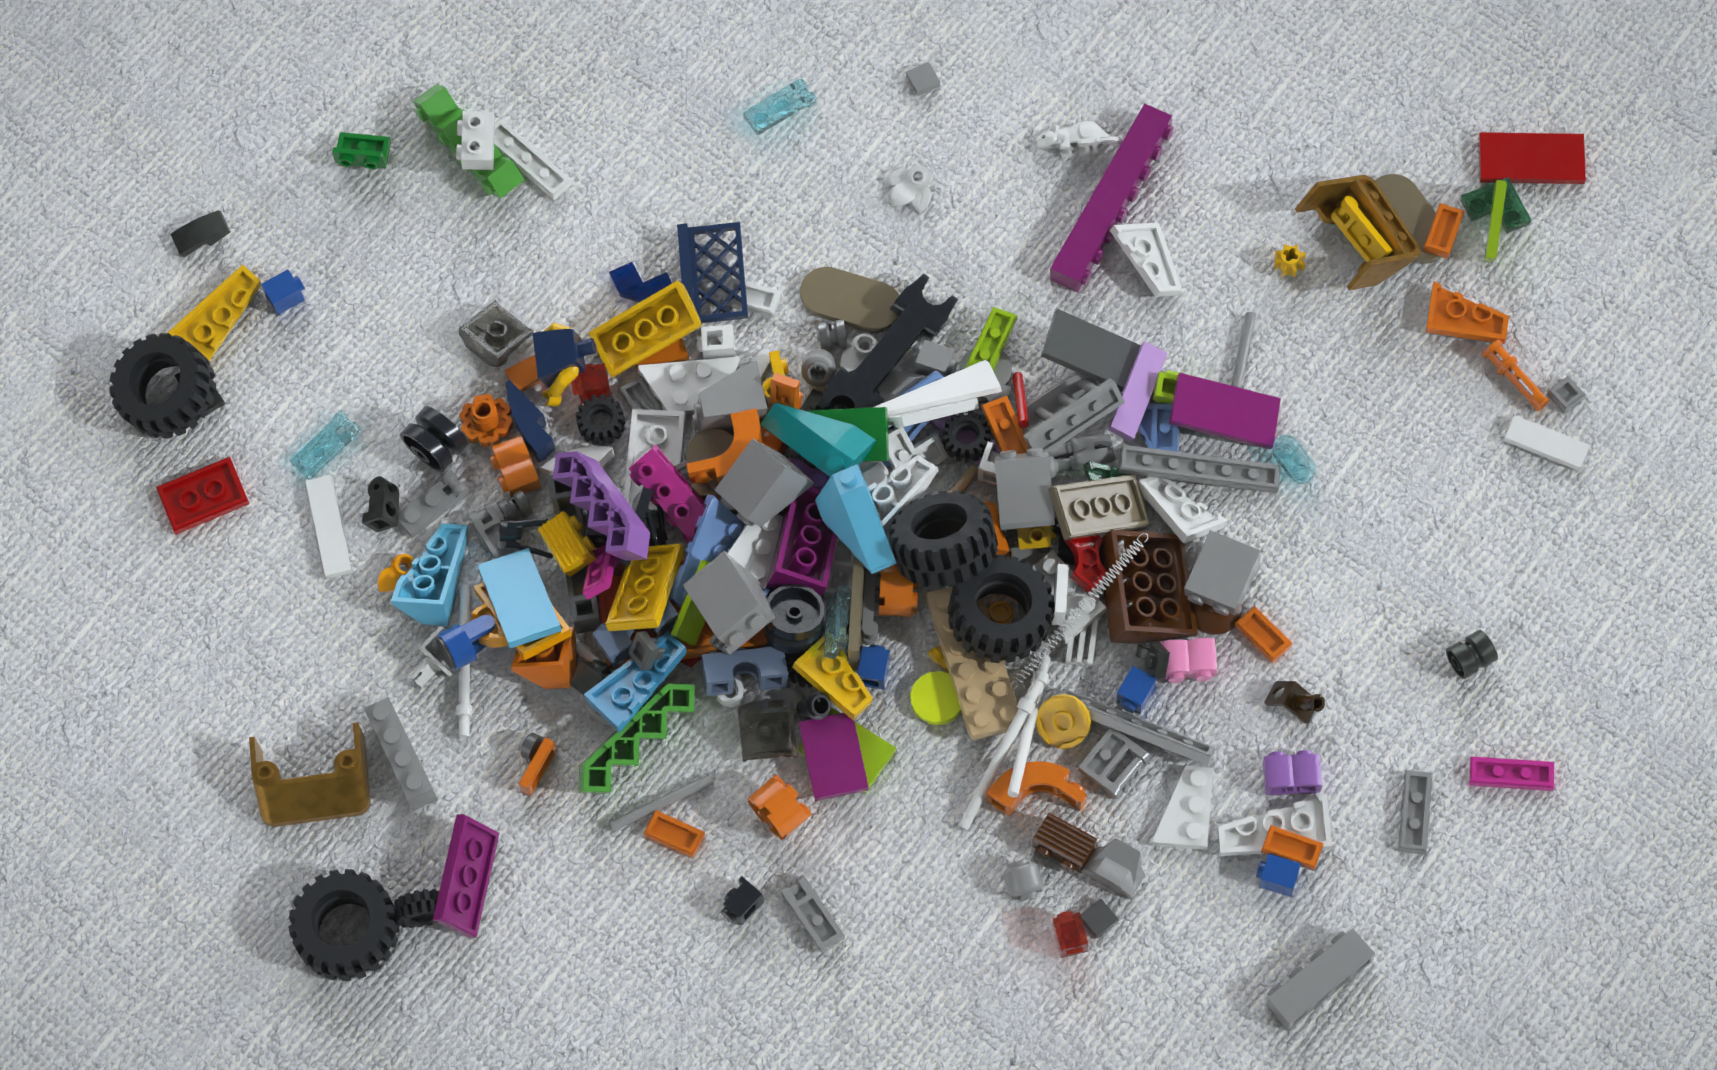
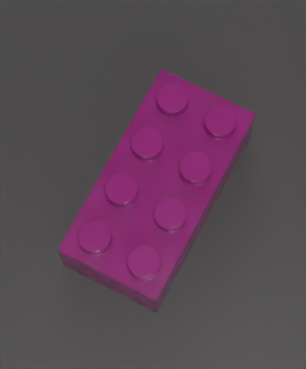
(803, 546)

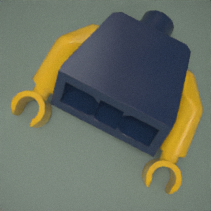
(560, 359)

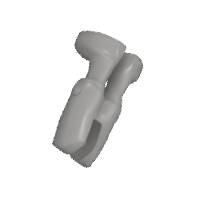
(1082, 449)

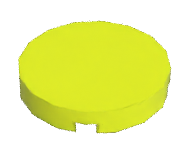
(935, 698)

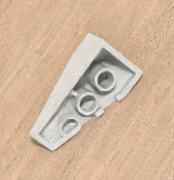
(901, 488)

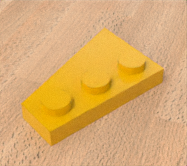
(834, 679)

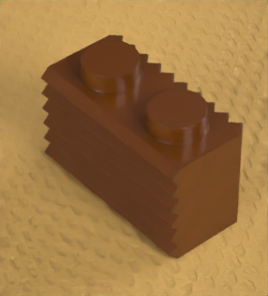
(1063, 843)

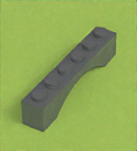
(584, 612)

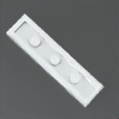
(530, 161)
(328, 526)

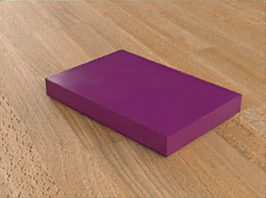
(833, 756)

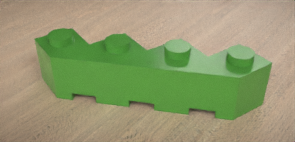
(442, 116)
(623, 747)

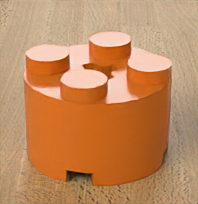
(896, 594)
(778, 807)

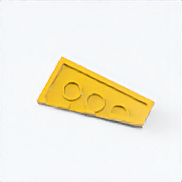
(218, 313)

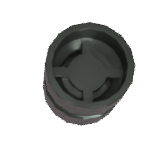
(1468, 656)

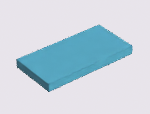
(519, 598)

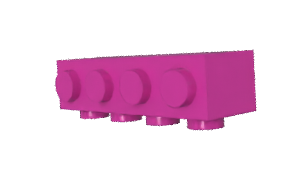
(669, 490)

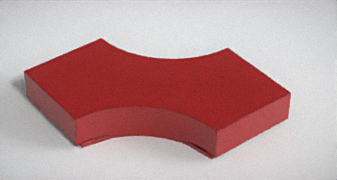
(1088, 566)

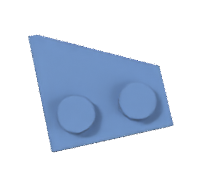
(1156, 428)

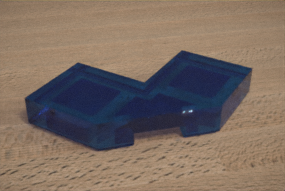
(631, 286)

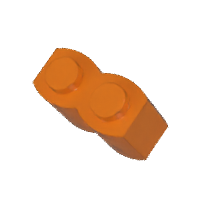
(515, 466)

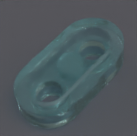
(1295, 460)

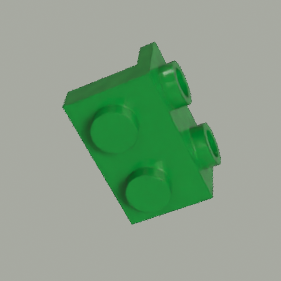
(362, 150)

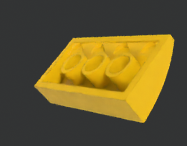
(645, 328)

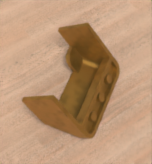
(1372, 202)
(314, 796)

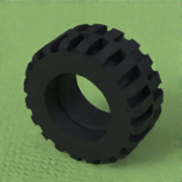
(139, 367)
(943, 539)
(996, 639)
(319, 901)

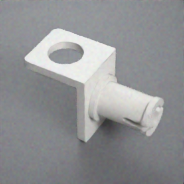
(431, 664)

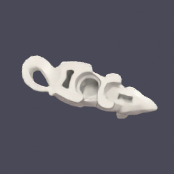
(1080, 137)

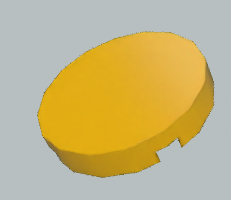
(1063, 721)

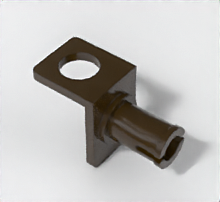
(1295, 700)

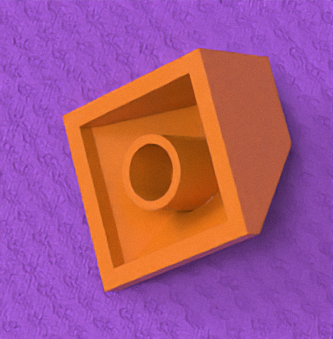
(552, 667)

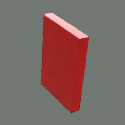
(202, 495)

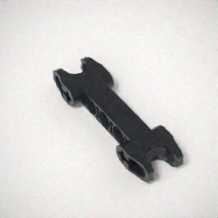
(914, 319)

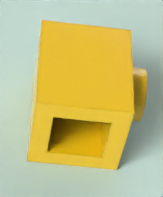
(1035, 537)

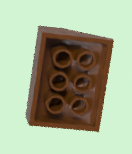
(1148, 595)

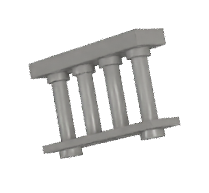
(1068, 410)

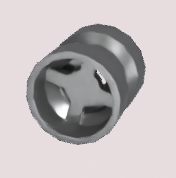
(832, 334)

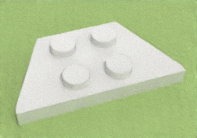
(680, 383)

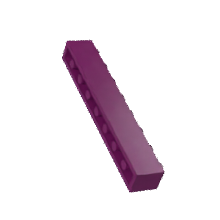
(1111, 198)

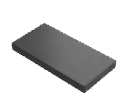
(1089, 349)

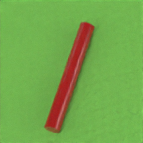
(1020, 398)

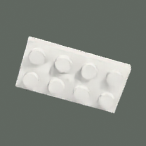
(652, 428)

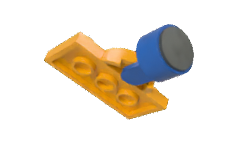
(462, 643)

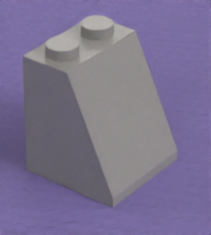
(730, 395)
(761, 484)
(1024, 488)
(1222, 573)
(730, 600)

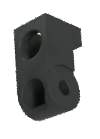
(383, 505)

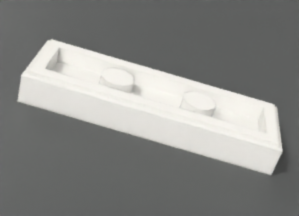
(1547, 443)

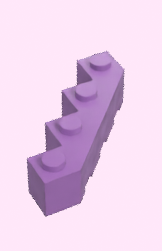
(606, 505)

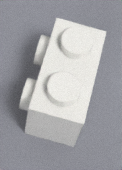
(477, 140)

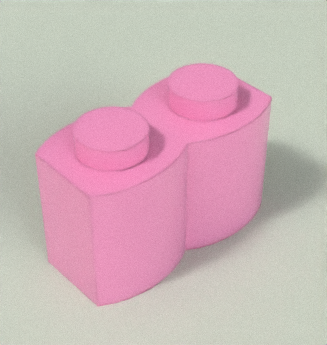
(1191, 659)

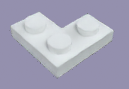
(902, 449)

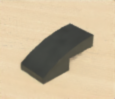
(202, 230)

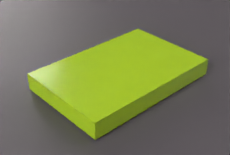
(874, 751)

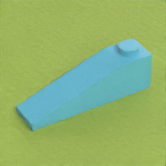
(853, 517)
(432, 583)

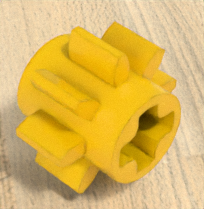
(1296, 260)

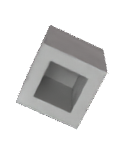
(935, 358)

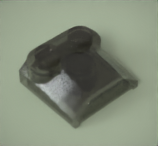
(494, 334)
(767, 730)

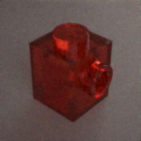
(592, 382)
(1070, 934)

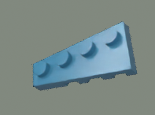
(628, 687)

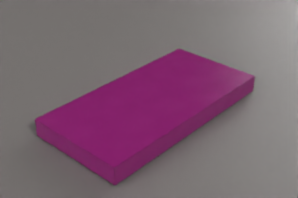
(1225, 411)
(466, 876)

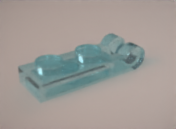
(779, 106)
(325, 445)
(837, 622)

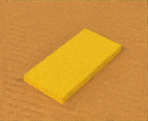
(645, 589)

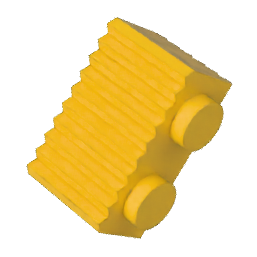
(567, 543)

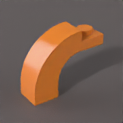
(785, 392)
(745, 426)
(1037, 777)

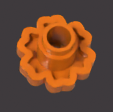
(486, 420)

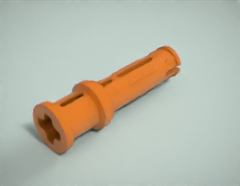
(1505, 367)

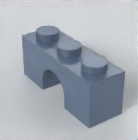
(616, 644)
(763, 663)

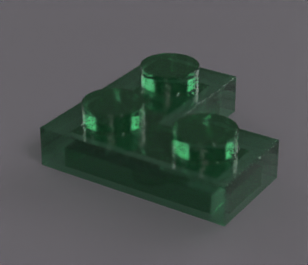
(1479, 203)

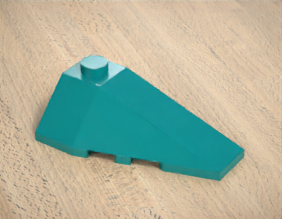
(819, 439)

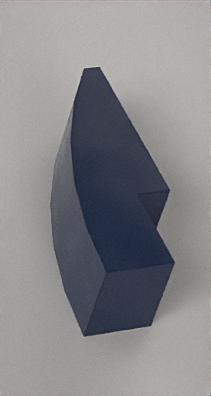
(529, 423)

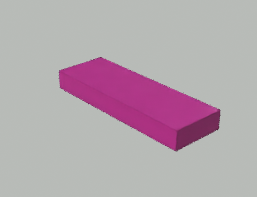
(599, 573)
(1511, 773)

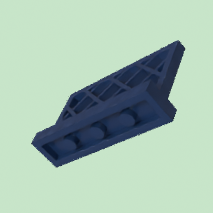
(690, 269)

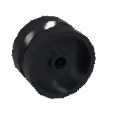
(434, 439)
(797, 619)

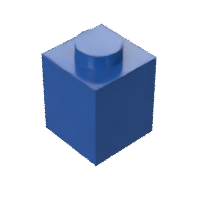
(283, 291)
(874, 666)
(1136, 690)
(1278, 874)

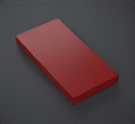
(1532, 157)

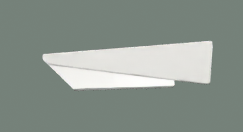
(943, 397)

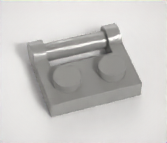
(1107, 756)

